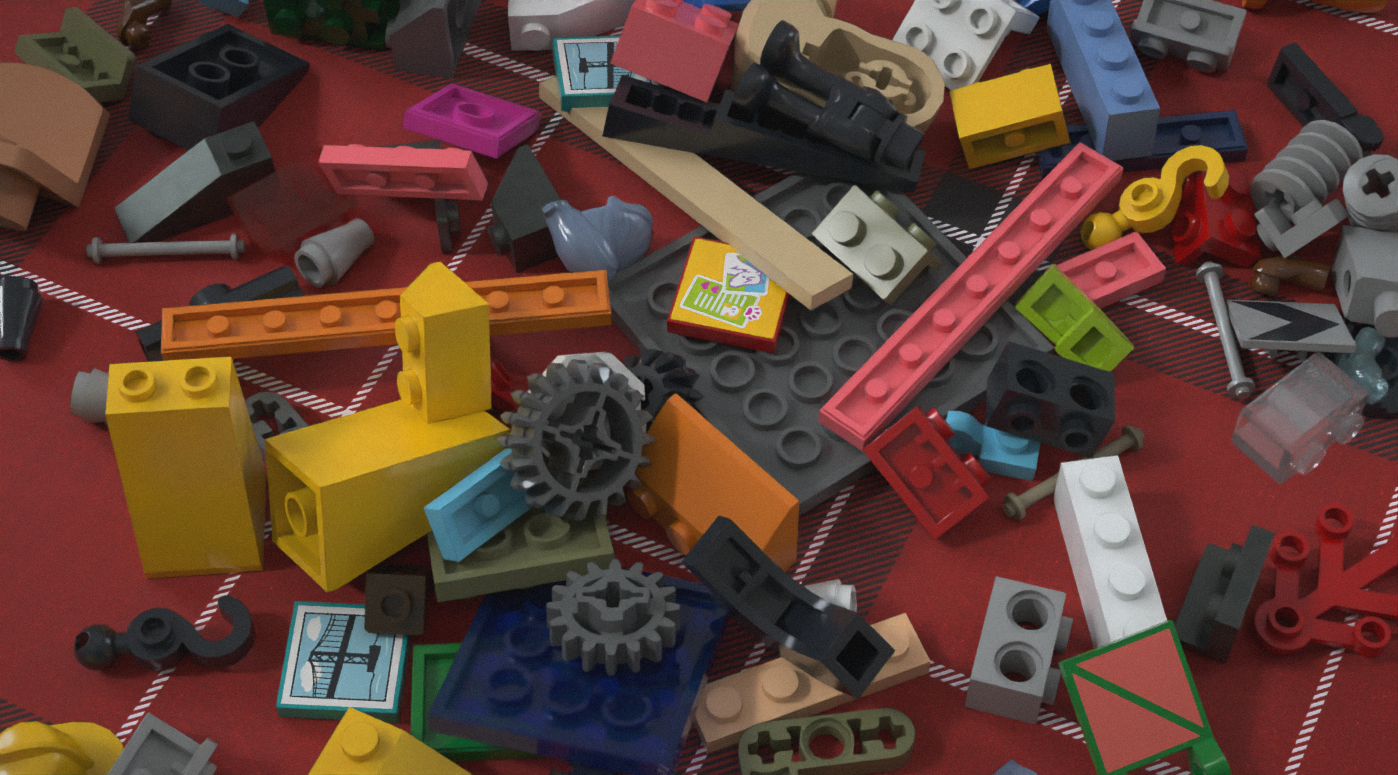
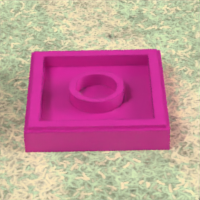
(472, 120)

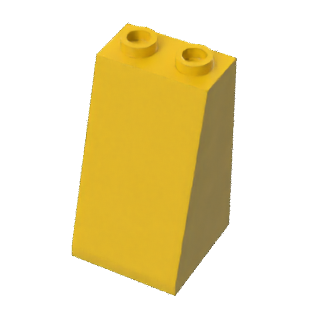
(188, 466)
(360, 484)

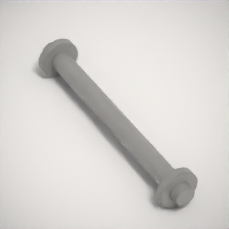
(98, 250)
(1240, 386)

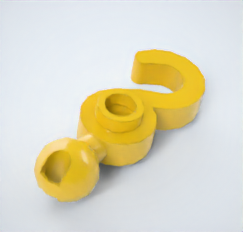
(1153, 202)

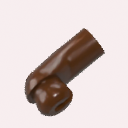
(1290, 269)

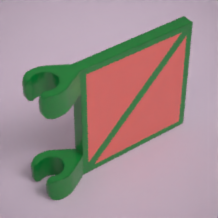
(1141, 704)

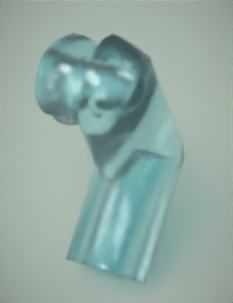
(1362, 364)

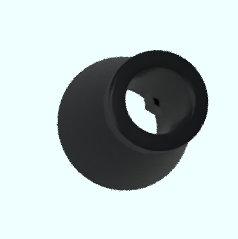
(18, 315)

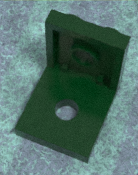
(333, 21)

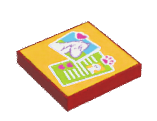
(727, 299)

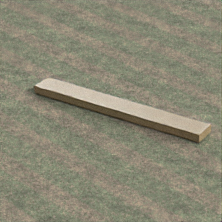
(720, 208)

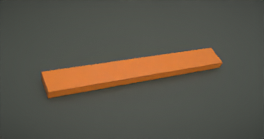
(370, 317)

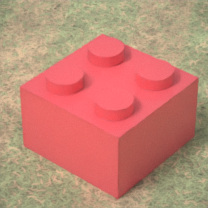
(676, 44)

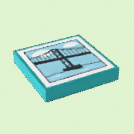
(585, 71)
(340, 665)

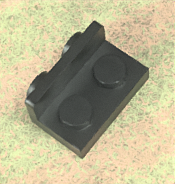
(1221, 595)

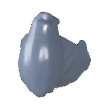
(599, 237)

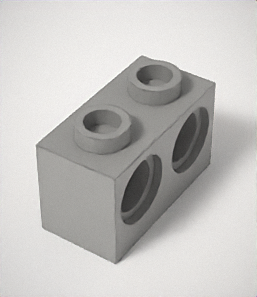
(1009, 648)

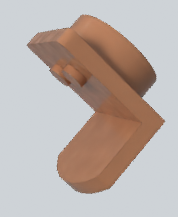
(46, 140)

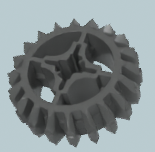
(585, 418)

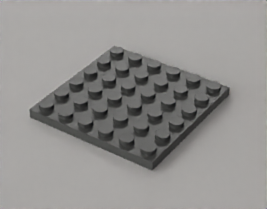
(774, 399)

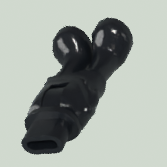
(853, 117)

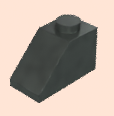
(518, 215)

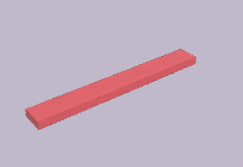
(969, 297)

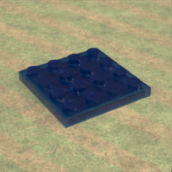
(522, 695)

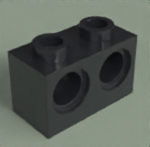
(1050, 399)

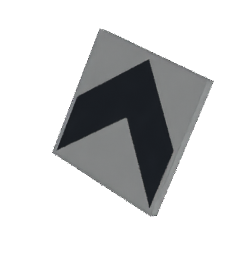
(1289, 327)

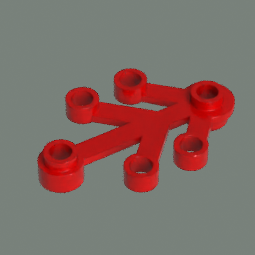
(1333, 592)

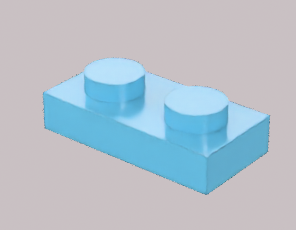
(475, 509)

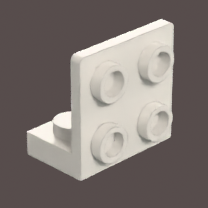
(962, 34)

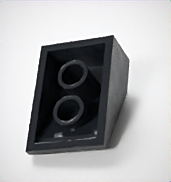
(212, 86)

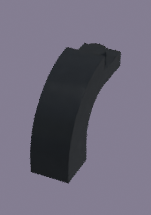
(784, 615)

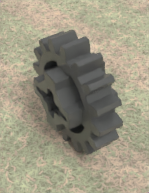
(613, 616)

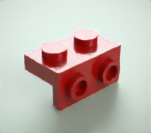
(1215, 225)

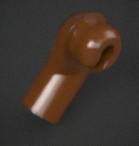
(133, 19)

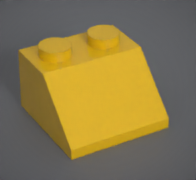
(443, 346)

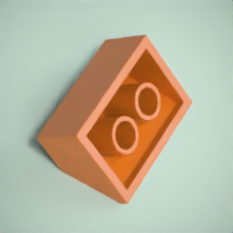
(705, 475)

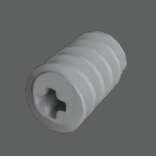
(1306, 168)
(1372, 193)

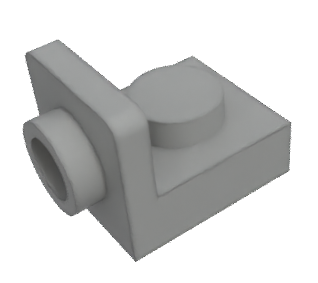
(1309, 224)

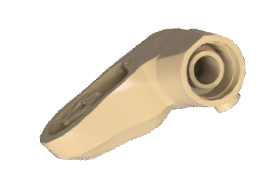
(844, 50)

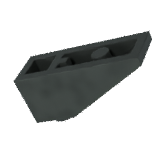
(195, 186)

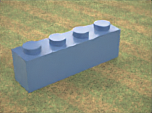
(1104, 77)

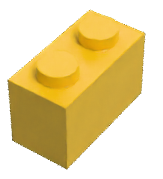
(1009, 116)

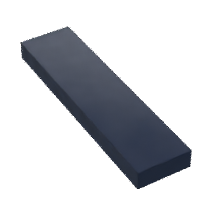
(1173, 133)

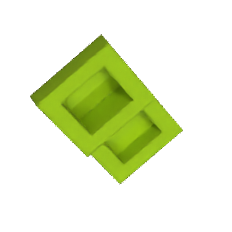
(1073, 322)

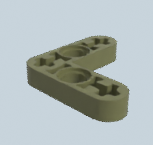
(840, 725)

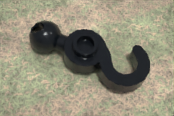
(162, 639)

